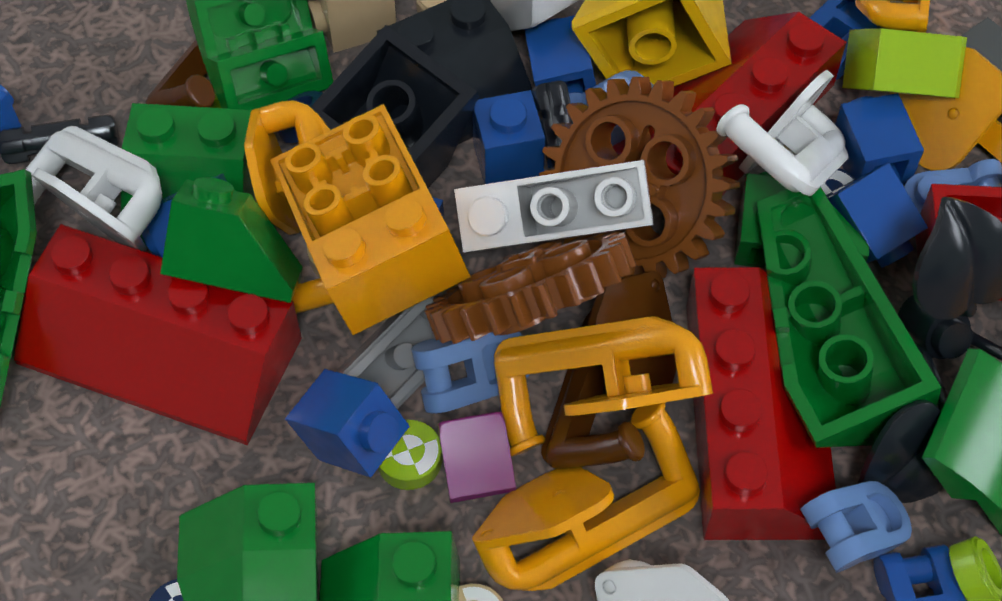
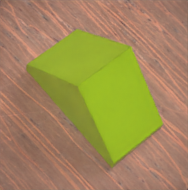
(904, 62)

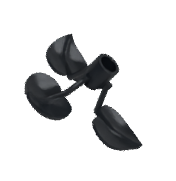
(952, 276)

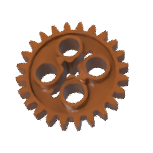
(686, 199)
(530, 287)

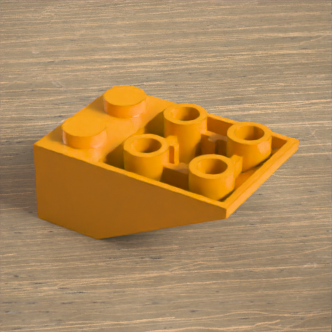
(369, 220)

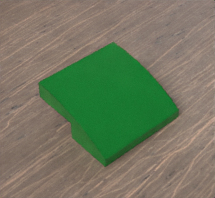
(259, 50)
(968, 436)

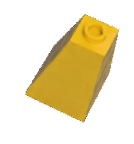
(655, 37)

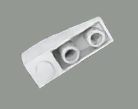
(554, 206)

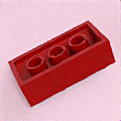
(769, 69)
(153, 339)
(750, 441)

